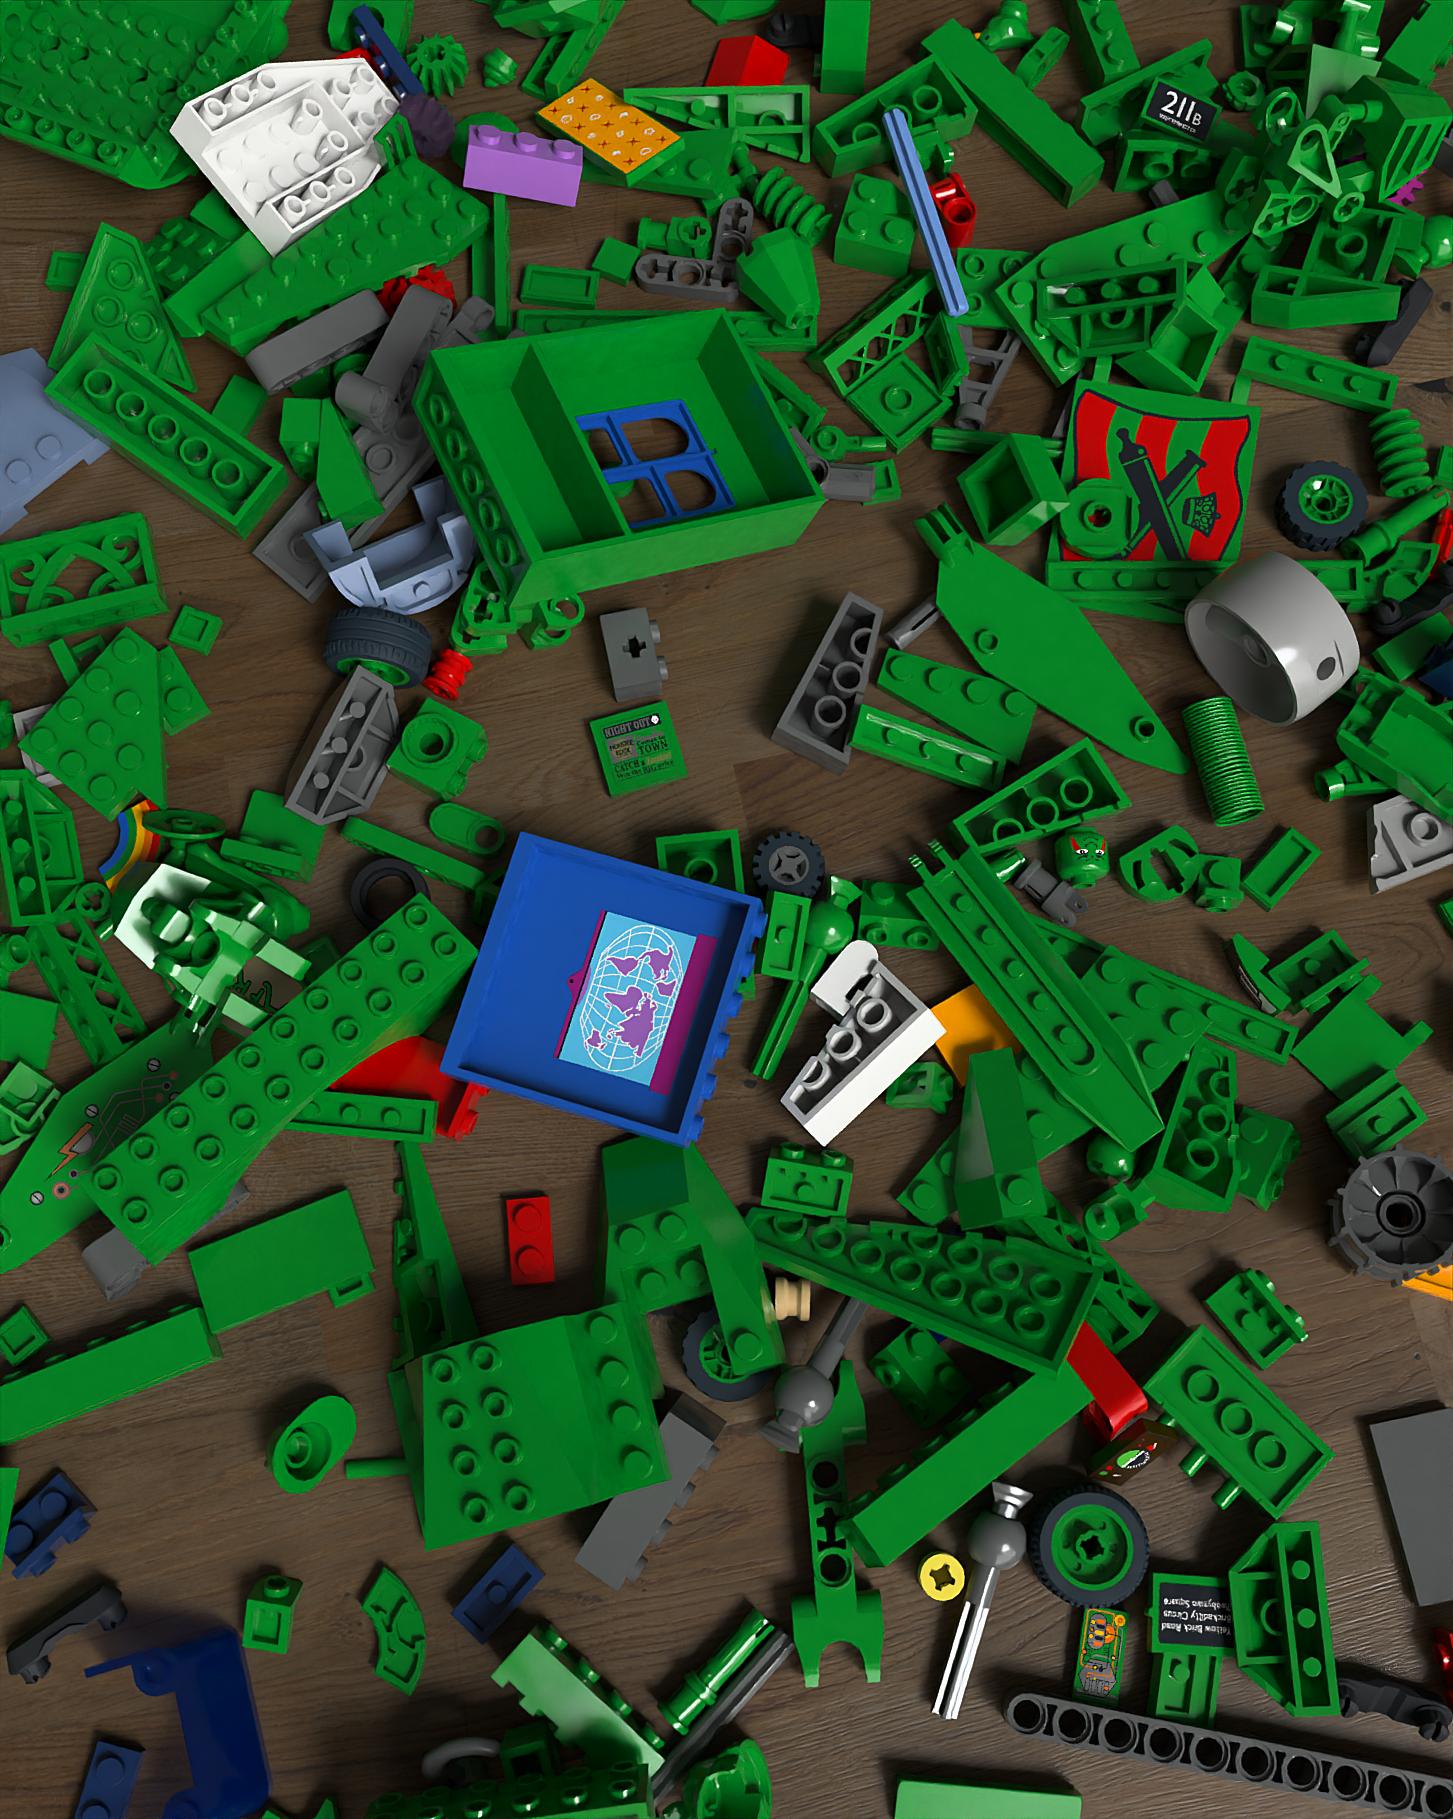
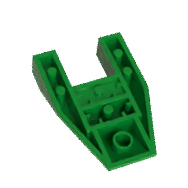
(676, 1237)

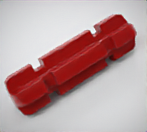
(1444, 536)

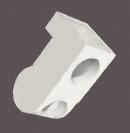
(843, 976)

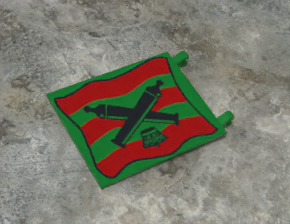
(1179, 461)

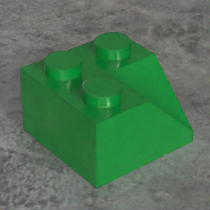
(876, 229)

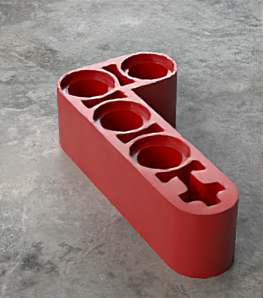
(1117, 1396)

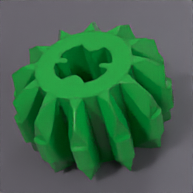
(438, 64)

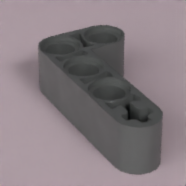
(319, 341)
(397, 363)
(118, 1265)

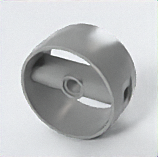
(1272, 637)

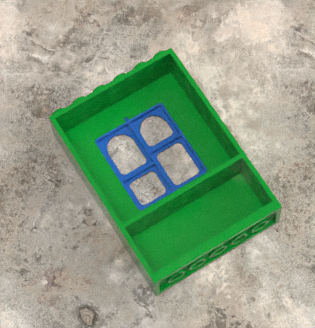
(539, 505)

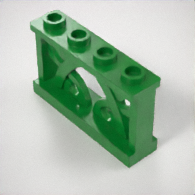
(53, 553)

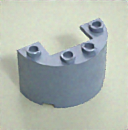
(407, 568)

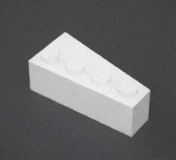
(862, 1055)

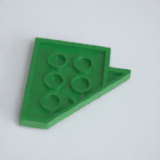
(108, 730)

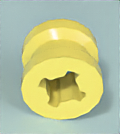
(933, 1572)

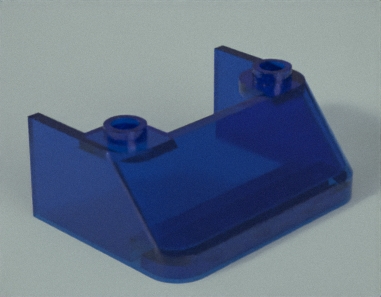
(216, 1716)

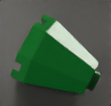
(781, 277)

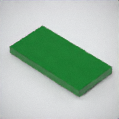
(281, 1262)

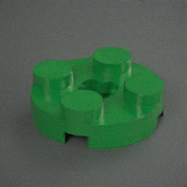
(1112, 537)

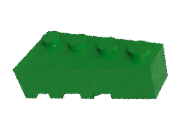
(1421, 46)
(923, 93)
(1047, 801)
(578, 1705)

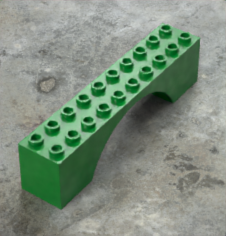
(198, 1146)

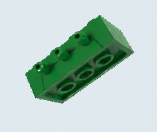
(1233, 1424)

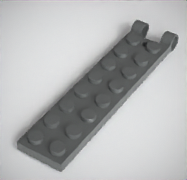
(392, 462)

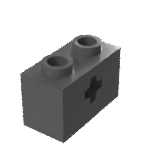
(631, 632)

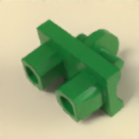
(1116, 1210)

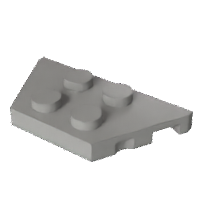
(1405, 843)

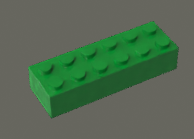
(167, 436)
(960, 1464)

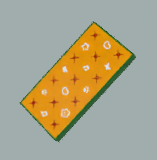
(611, 131)

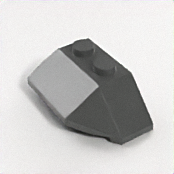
(345, 751)

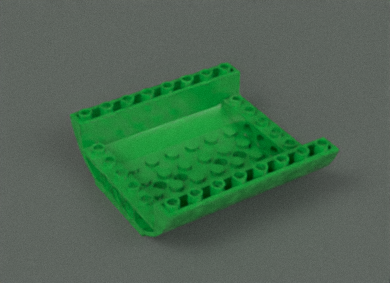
(93, 107)

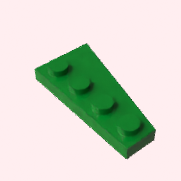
(961, 702)

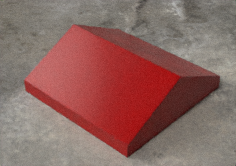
(747, 63)

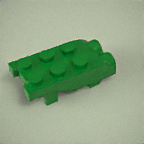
(1402, 743)

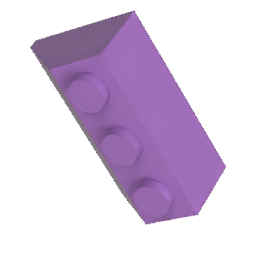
(522, 165)

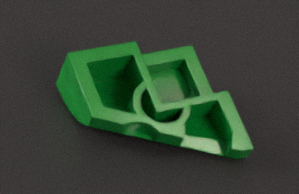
(25, 1104)

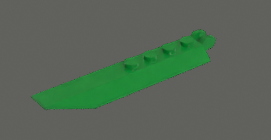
(1036, 994)

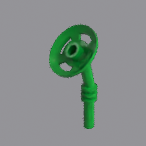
(182, 829)

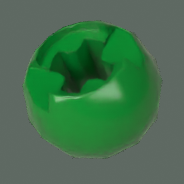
(1109, 1158)

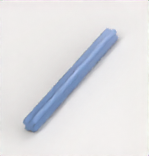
(925, 213)

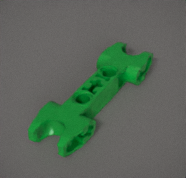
(836, 1607)

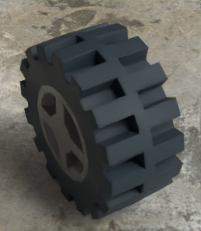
(790, 856)

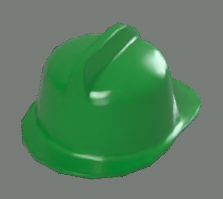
(310, 1444)

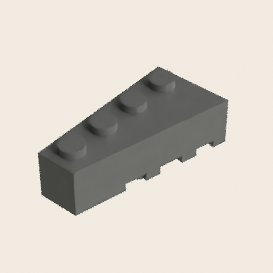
(832, 688)
(640, 1515)

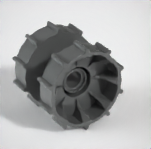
(1360, 1225)

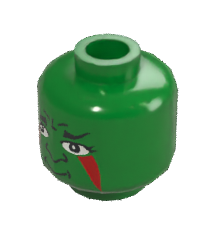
(1081, 857)

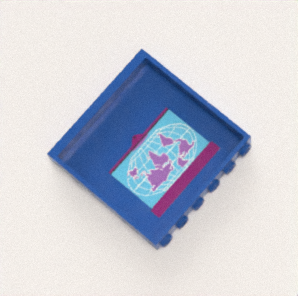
(605, 990)

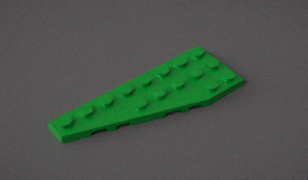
(1189, 229)
(380, 234)
(1148, 1015)
(982, 1292)

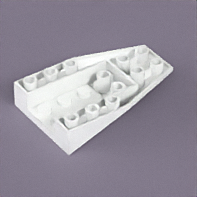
(289, 142)

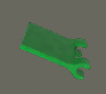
(1355, 1043)

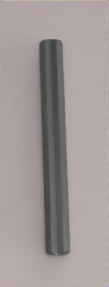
(721, 1713)

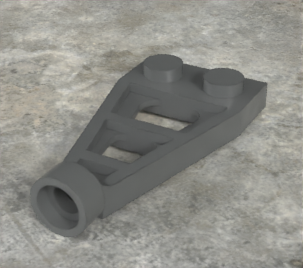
(976, 397)

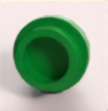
(498, 69)

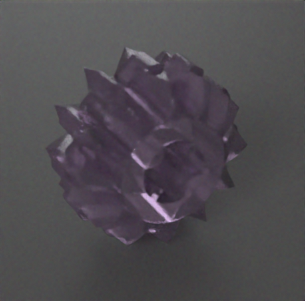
(429, 124)

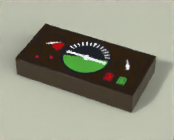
(1131, 1451)

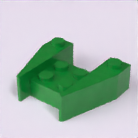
(844, 47)
(1341, 271)

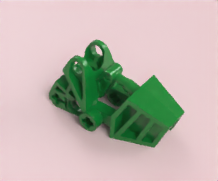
(1318, 70)
(1386, 119)
(498, 620)
(199, 937)

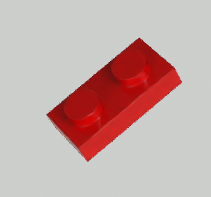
(531, 1241)

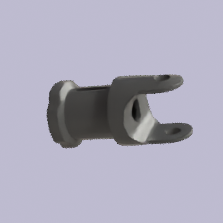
(1052, 894)

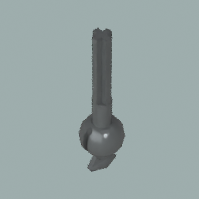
(803, 1391)
(996, 1544)

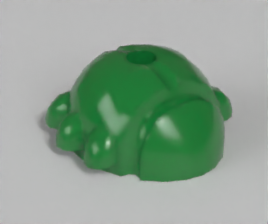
(1244, 91)

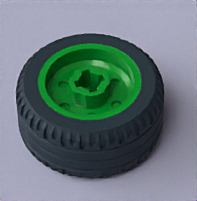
(379, 641)
(1097, 1575)

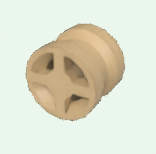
(792, 1298)

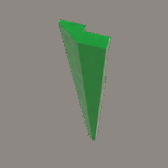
(763, 115)
(425, 1271)

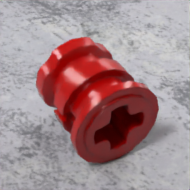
(448, 674)

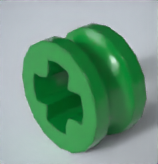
(83, 901)

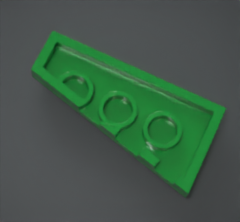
(693, 172)

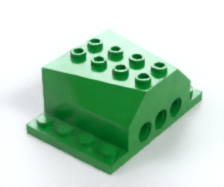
(527, 1424)

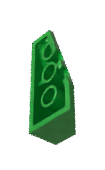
(1195, 1155)
(996, 1157)

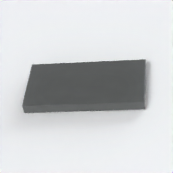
(1417, 1483)

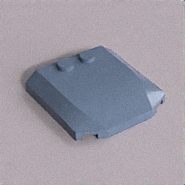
(34, 437)

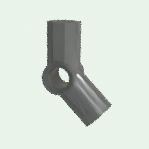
(839, 480)

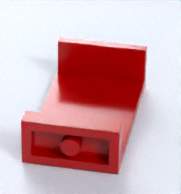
(412, 1071)

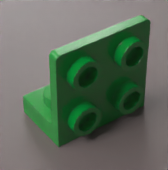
(981, 274)
(275, 840)

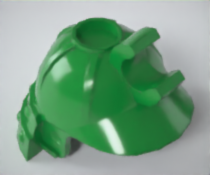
(726, 1786)

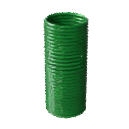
(1216, 749)

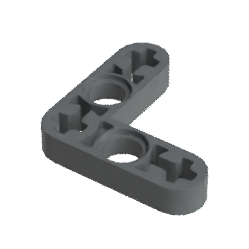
(719, 268)

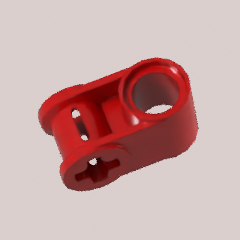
(954, 210)

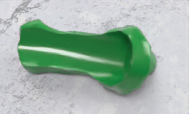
(289, 916)

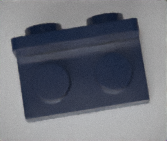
(45, 1524)

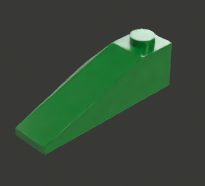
(1152, 156)

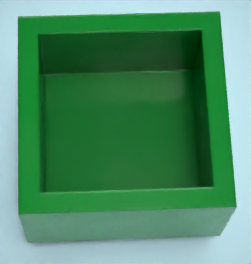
(1181, 356)
(1013, 489)

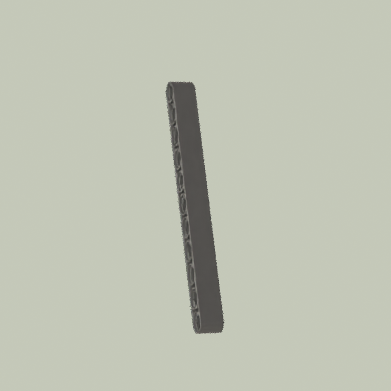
(1225, 1761)

